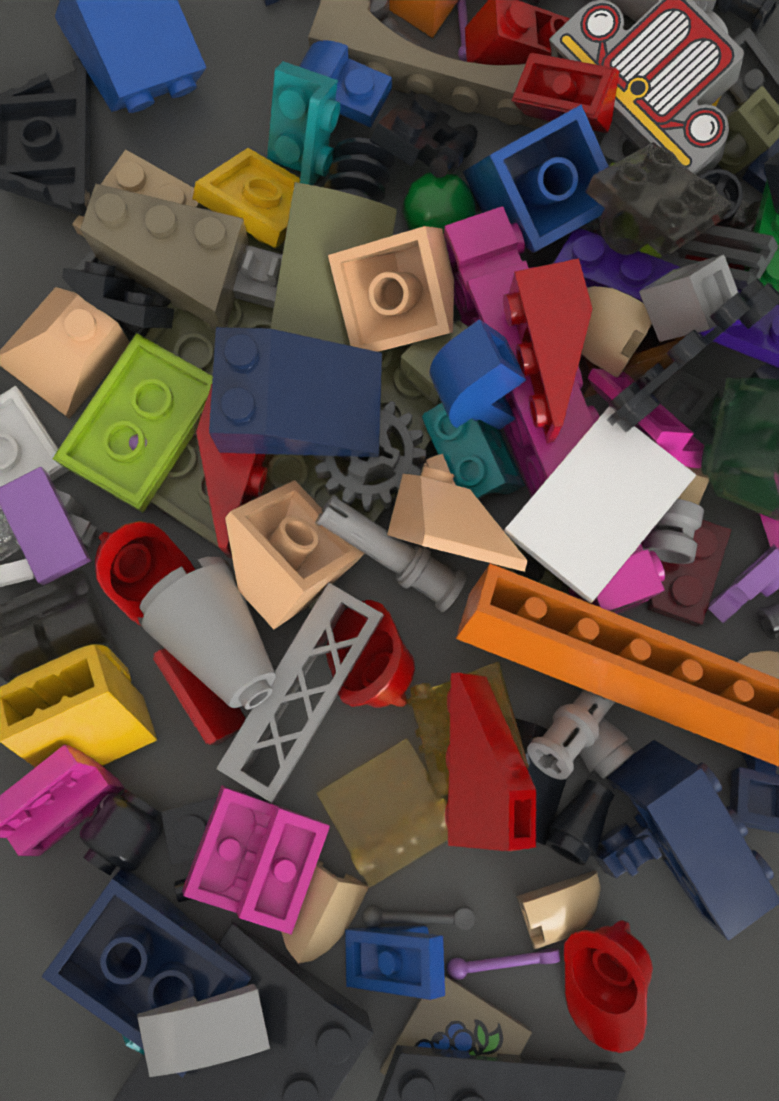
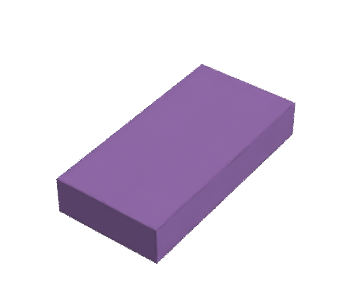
(42, 526)

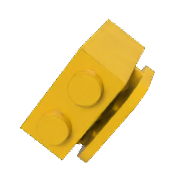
(78, 703)

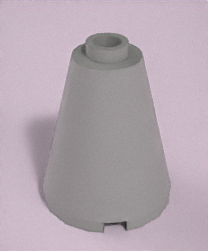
(210, 631)

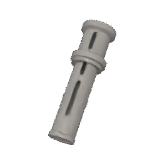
(412, 565)
(572, 729)

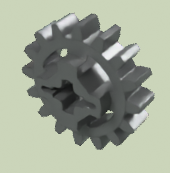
(387, 465)

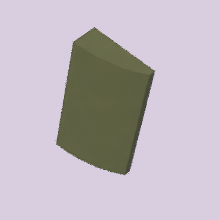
(320, 225)

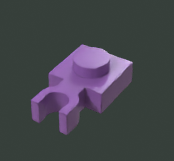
(758, 577)

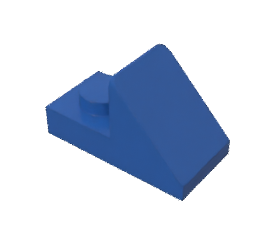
(396, 961)

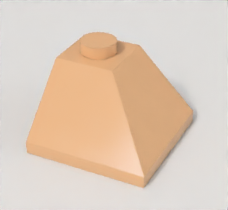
(395, 289)
(64, 350)
(450, 520)
(282, 553)

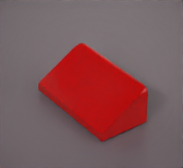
(558, 85)
(207, 711)

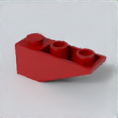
(509, 31)
(552, 321)
(229, 478)
(489, 785)

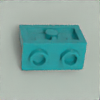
(302, 121)
(473, 454)

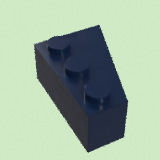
(698, 837)

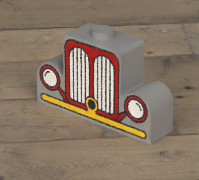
(668, 74)

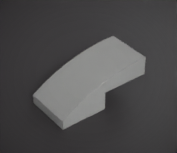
(203, 1032)

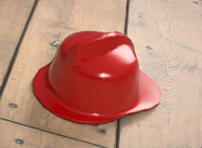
(135, 561)
(383, 667)
(608, 985)

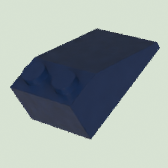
(293, 395)
(139, 956)

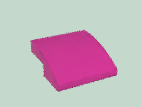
(657, 425)
(53, 800)
(256, 860)

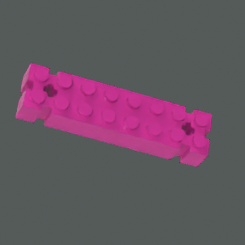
(483, 263)

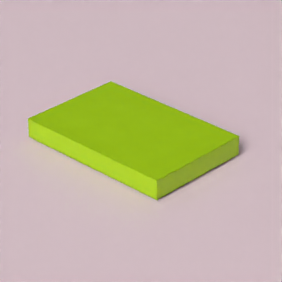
(143, 395)

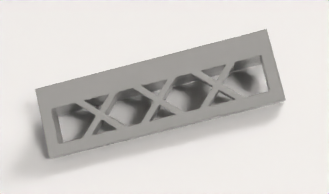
(289, 676)

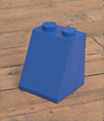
(133, 49)
(543, 179)

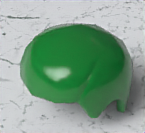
(437, 202)

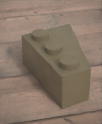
(169, 247)

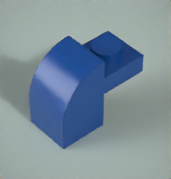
(359, 87)
(475, 376)

